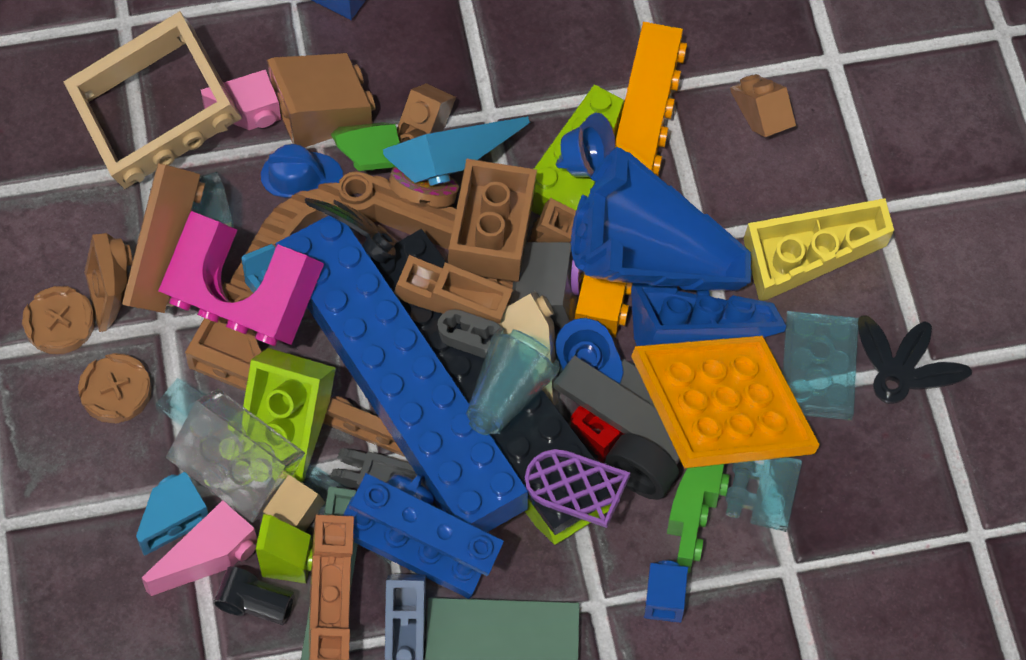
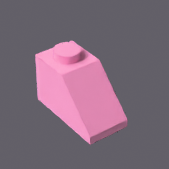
(253, 99)

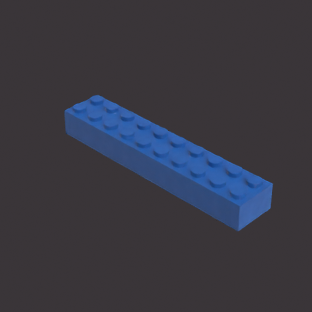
(406, 381)

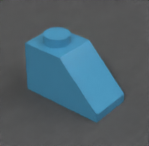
(170, 512)

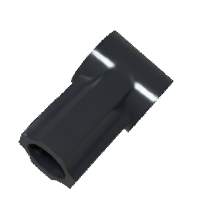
(244, 593)

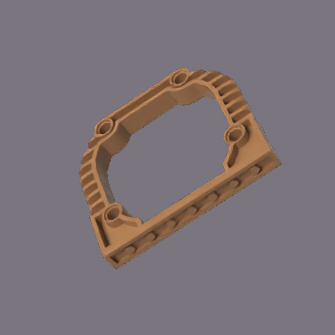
(228, 353)

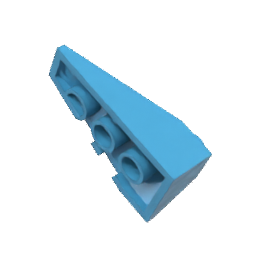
(445, 152)

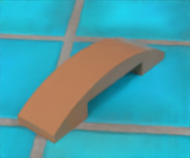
(330, 588)

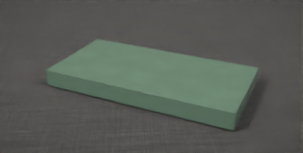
(501, 630)

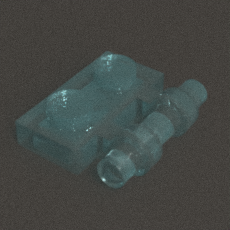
(774, 494)

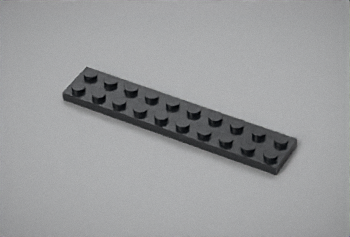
(532, 431)

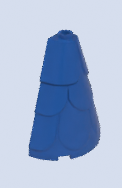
(651, 234)

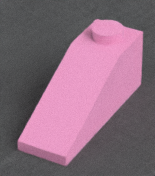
(206, 550)

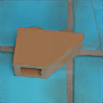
(764, 104)
(424, 112)

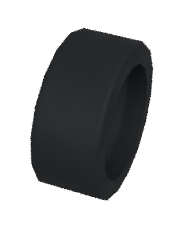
(649, 466)

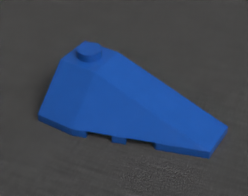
(676, 316)

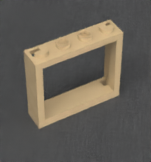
(130, 60)

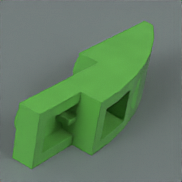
(690, 508)

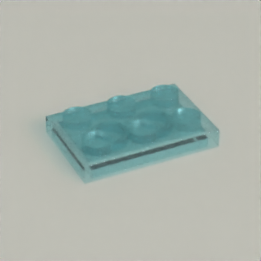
(821, 363)

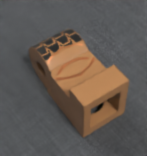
(553, 224)

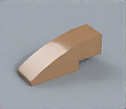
(451, 289)

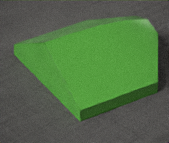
(365, 144)

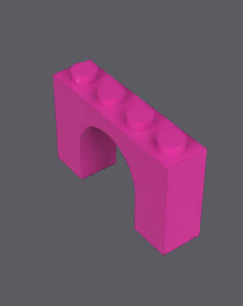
(271, 310)

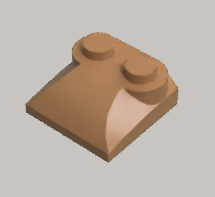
(107, 276)

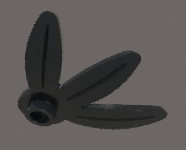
(378, 242)
(901, 367)

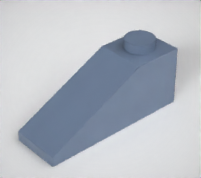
(405, 617)

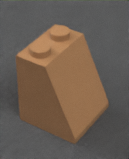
(319, 95)

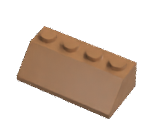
(161, 229)

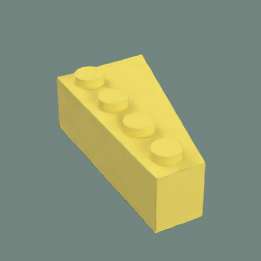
(813, 243)

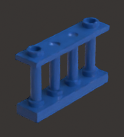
(421, 536)

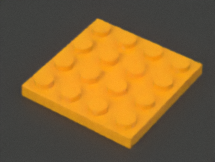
(724, 401)

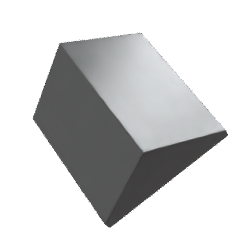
(547, 271)

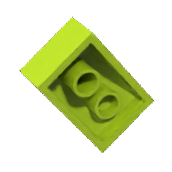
(290, 398)

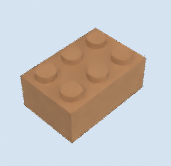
(492, 219)

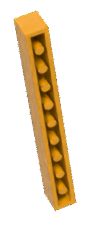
(640, 134)

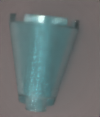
(509, 379)

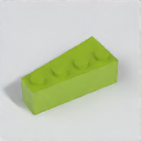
(558, 182)

